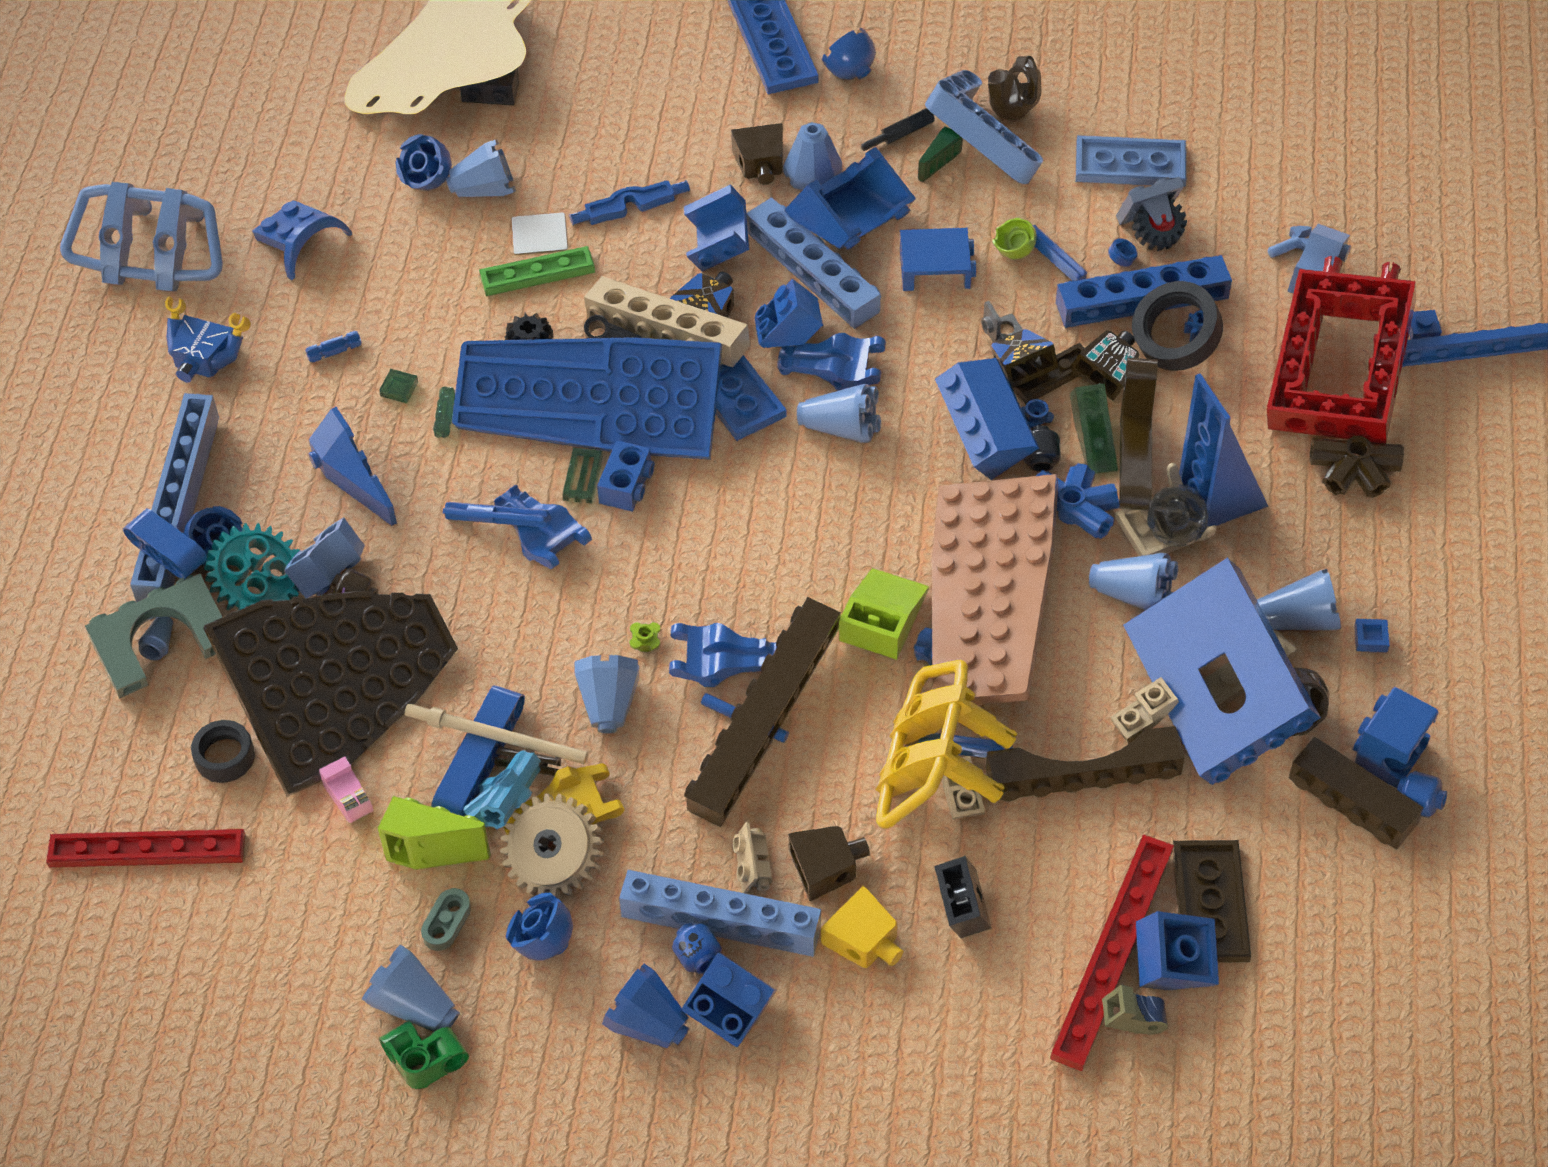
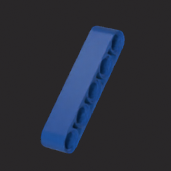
(476, 753)

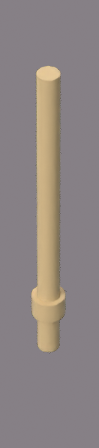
(438, 718)

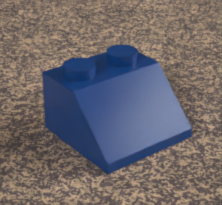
(1176, 951)

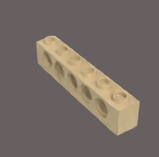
(665, 318)

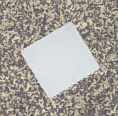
(539, 233)

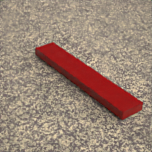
(146, 848)

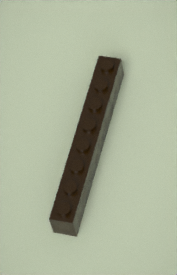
(763, 711)

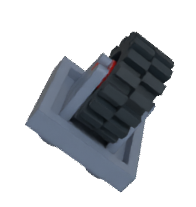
(1154, 213)

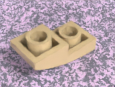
(1147, 711)
(961, 801)

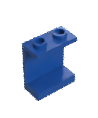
(719, 226)
(936, 253)

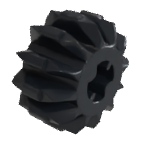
(529, 328)

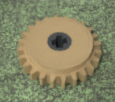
(529, 848)

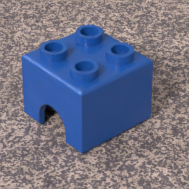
(1394, 736)

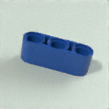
(165, 543)

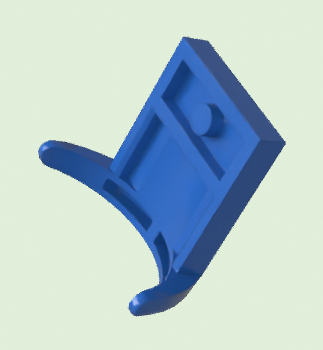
(292, 228)

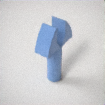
(1297, 240)

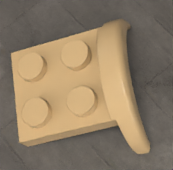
(1138, 532)

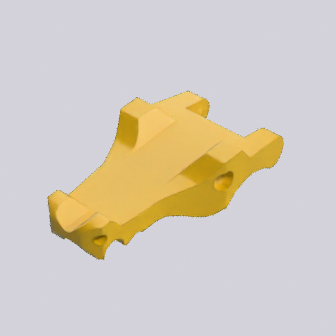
(581, 786)

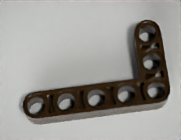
(1136, 434)

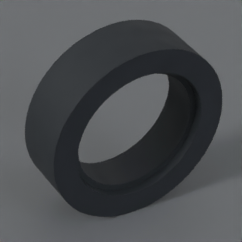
(1164, 297)

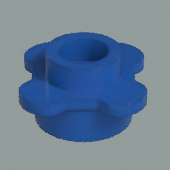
(1037, 413)

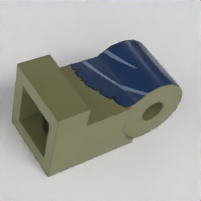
(1136, 1013)

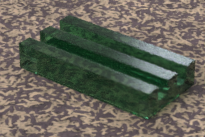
(579, 494)

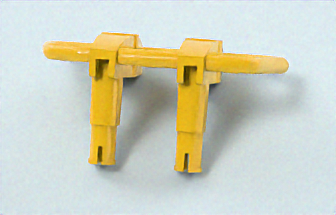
(930, 760)

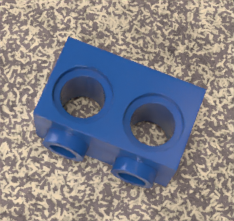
(625, 476)

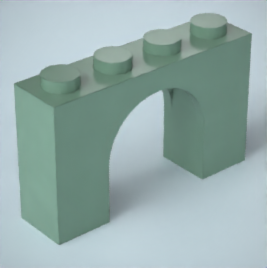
(114, 632)

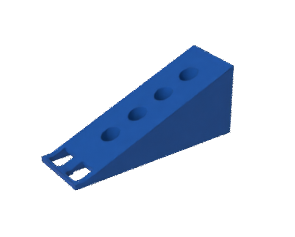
(1215, 462)

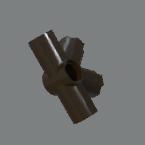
(1346, 467)

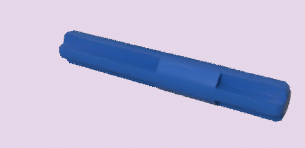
(497, 514)

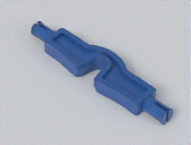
(615, 205)

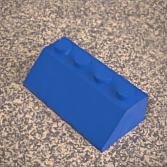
(986, 415)

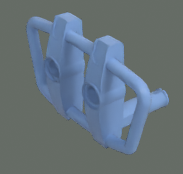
(124, 203)

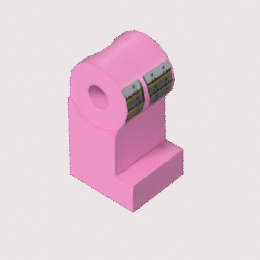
(345, 790)

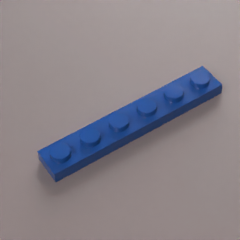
(1476, 344)

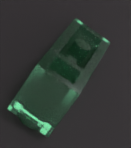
(1094, 427)

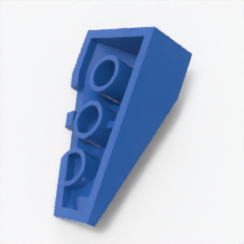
(342, 464)

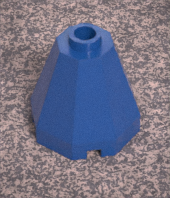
(647, 1011)

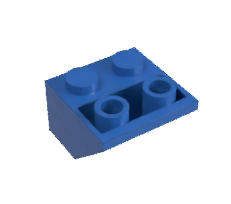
(789, 317)
(728, 999)

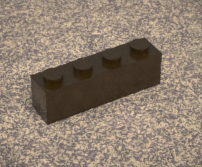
(1355, 793)

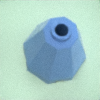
(812, 157)
(481, 173)
(607, 689)

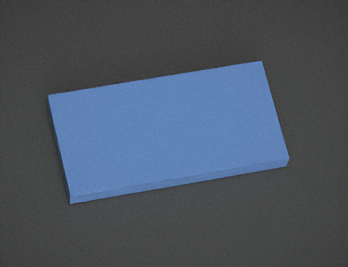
(1129, 160)

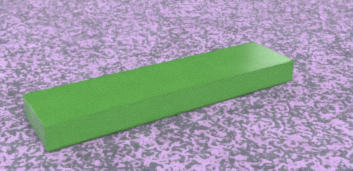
(537, 271)

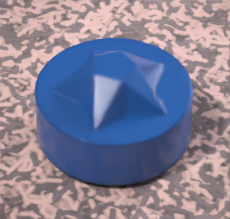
(1122, 252)

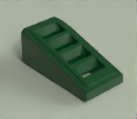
(939, 153)

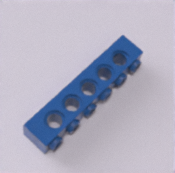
(1120, 293)

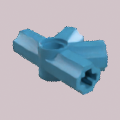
(505, 792)

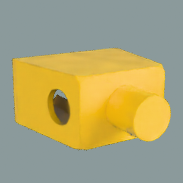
(862, 931)

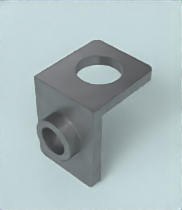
(992, 322)

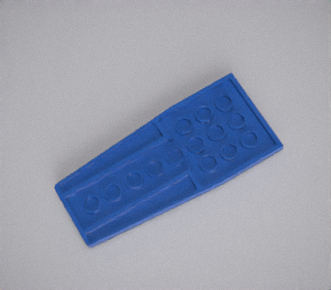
(592, 392)

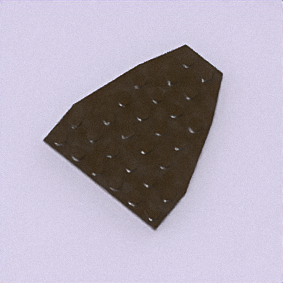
(329, 672)

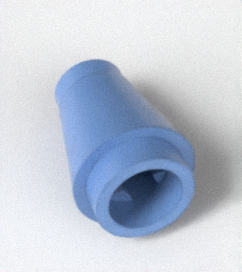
(156, 639)

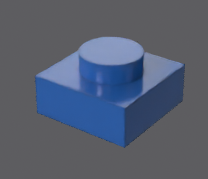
(1425, 325)
(1371, 635)

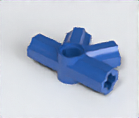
(1084, 504)

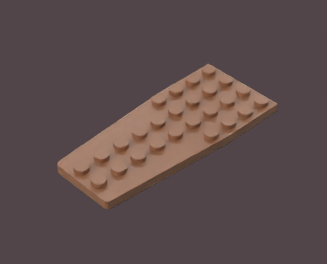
(992, 581)

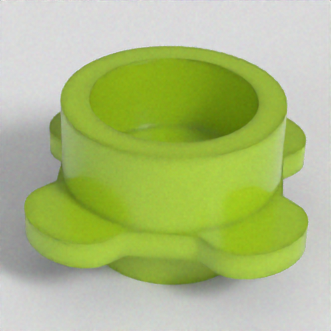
(646, 643)

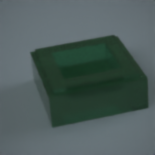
(398, 385)

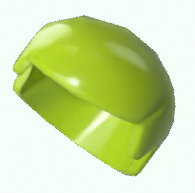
(1015, 238)

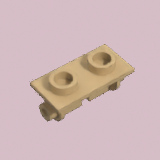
(750, 846)

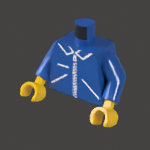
(202, 345)

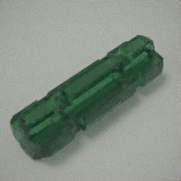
(444, 412)

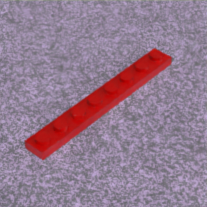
(1111, 952)

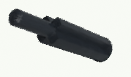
(901, 128)

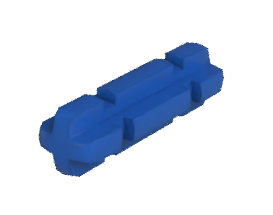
(333, 346)

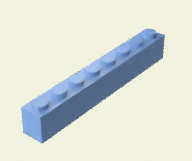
(179, 483)

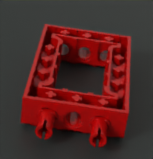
(1350, 297)

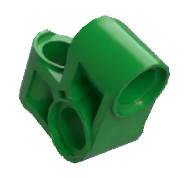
(439, 1054)

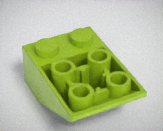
(881, 613)
(430, 836)

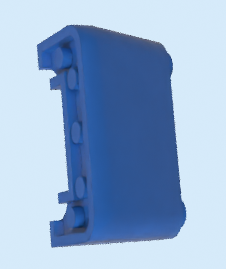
(852, 201)

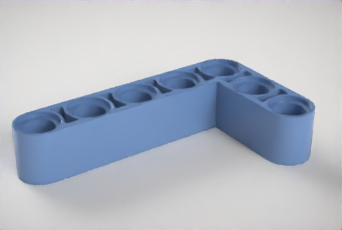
(954, 106)

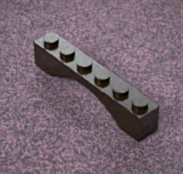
(1150, 756)

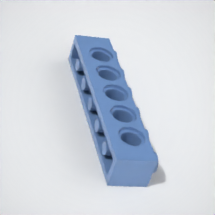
(814, 263)
(724, 911)

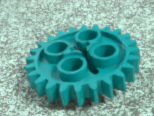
(235, 551)

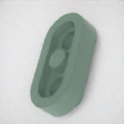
(444, 921)

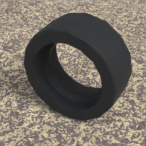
(228, 770)

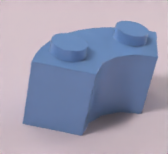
(1321, 244)
(333, 551)

